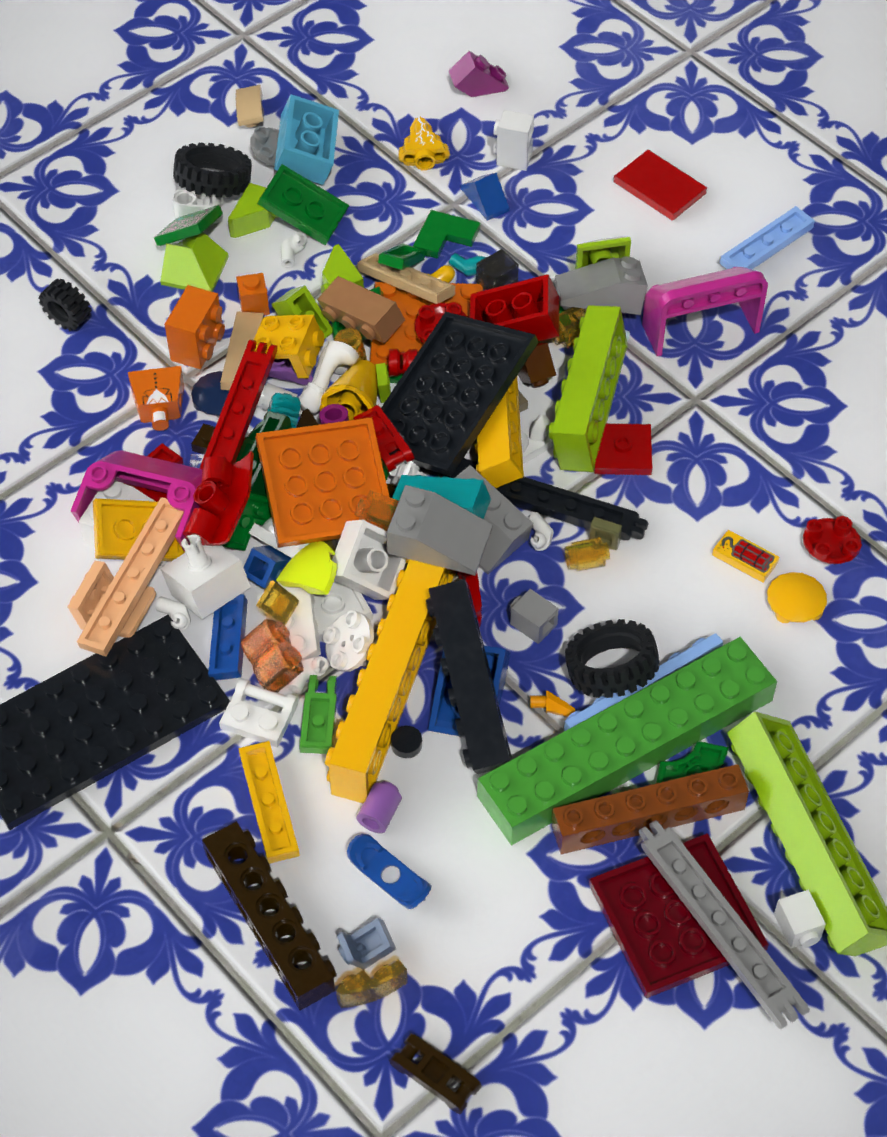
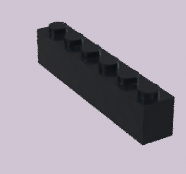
(470, 676)

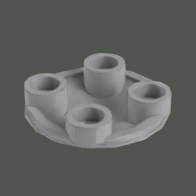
(264, 144)

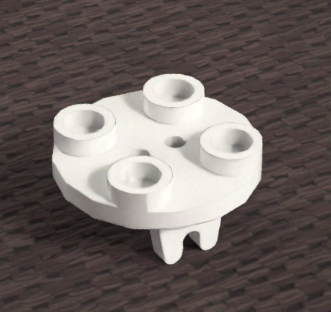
(348, 641)

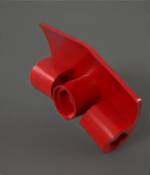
(221, 499)

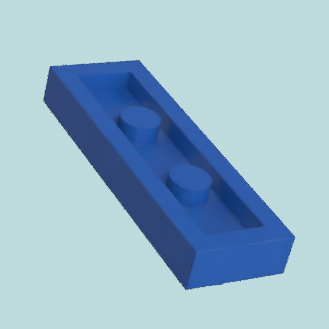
(227, 633)

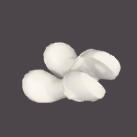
(335, 358)

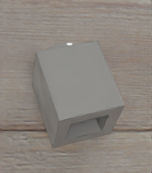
(533, 615)

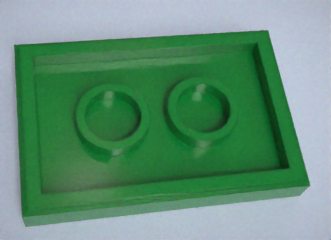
(303, 204)

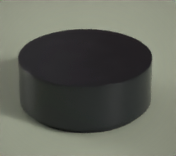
(406, 741)

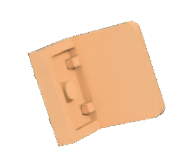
(93, 589)

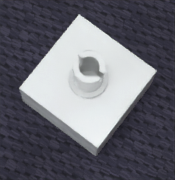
(365, 562)
(205, 577)

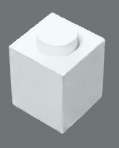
(800, 919)

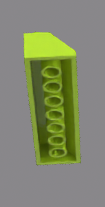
(811, 833)

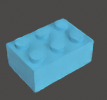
(307, 138)

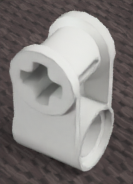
(189, 202)

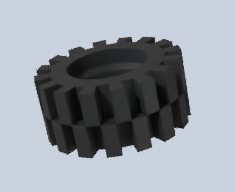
(64, 304)

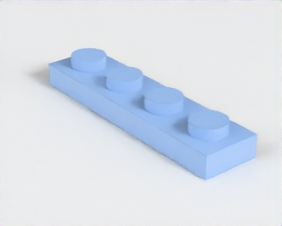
(768, 240)

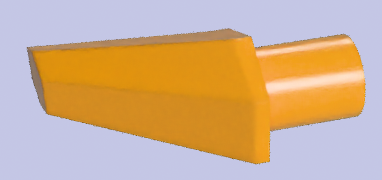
(552, 704)

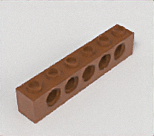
(668, 802)

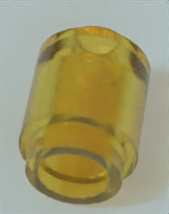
(587, 554)

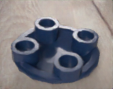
(208, 394)

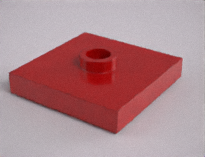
(625, 450)

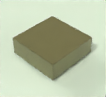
(607, 531)

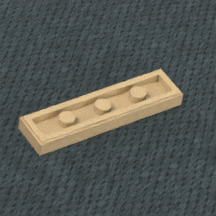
(407, 280)
(243, 330)

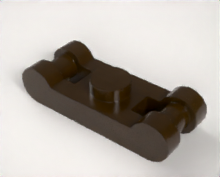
(435, 1073)

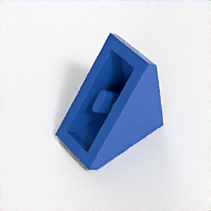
(486, 195)

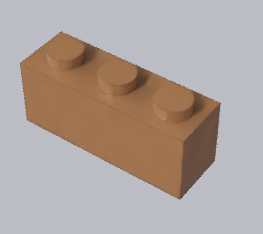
(360, 309)

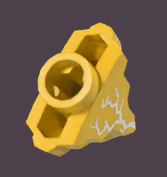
(423, 146)

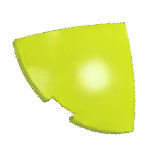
(310, 569)

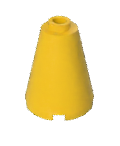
(354, 389)

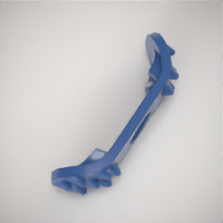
(372, 859)

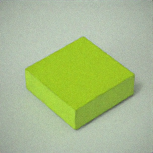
(383, 381)

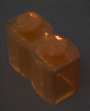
(272, 655)

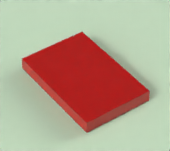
(660, 184)

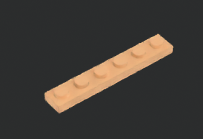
(131, 579)

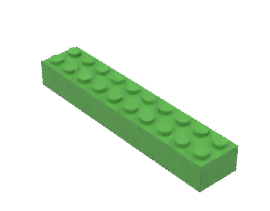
(626, 739)

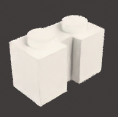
(514, 140)

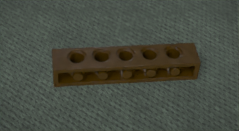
(303, 985)

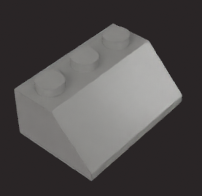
(509, 528)

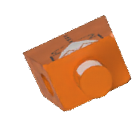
(158, 395)

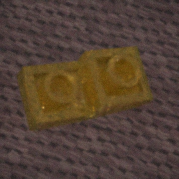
(361, 989)

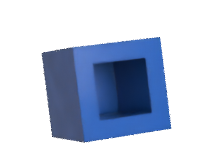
(265, 565)

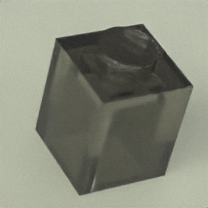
(496, 270)

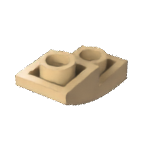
(249, 106)

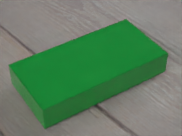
(402, 256)

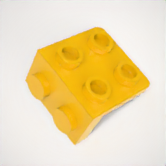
(296, 338)

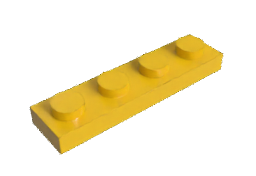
(268, 802)

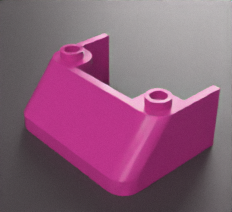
(702, 293)
(146, 472)

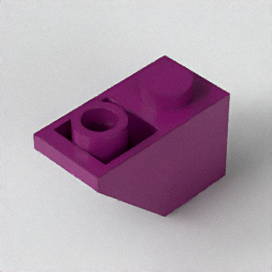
(477, 76)

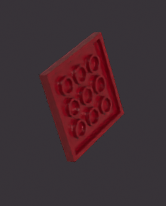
(657, 929)

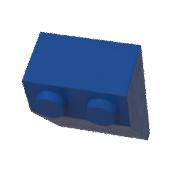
(443, 714)

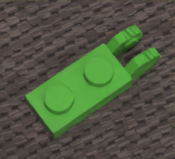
(318, 717)

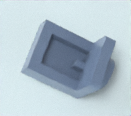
(366, 944)

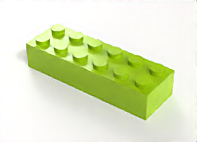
(589, 388)

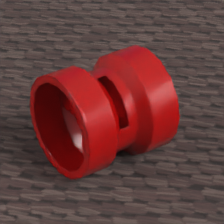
(395, 361)

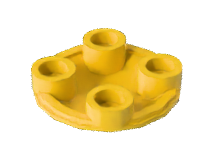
(796, 598)

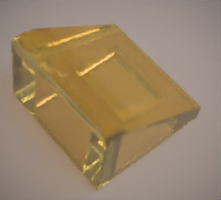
(277, 603)

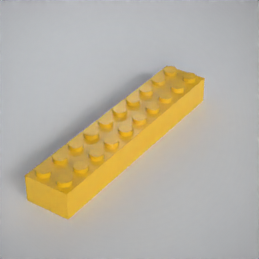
(384, 683)

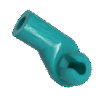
(466, 266)

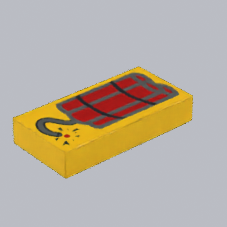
(745, 556)

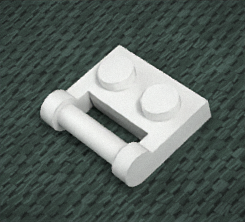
(255, 721)

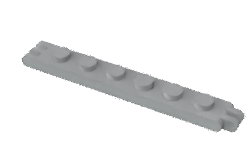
(722, 925)

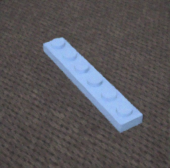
(675, 662)

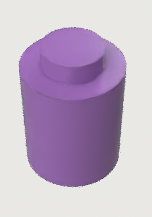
(379, 807)

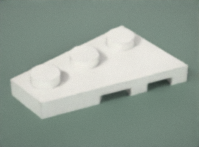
(302, 624)

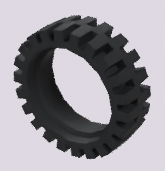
(189, 174)
(617, 678)

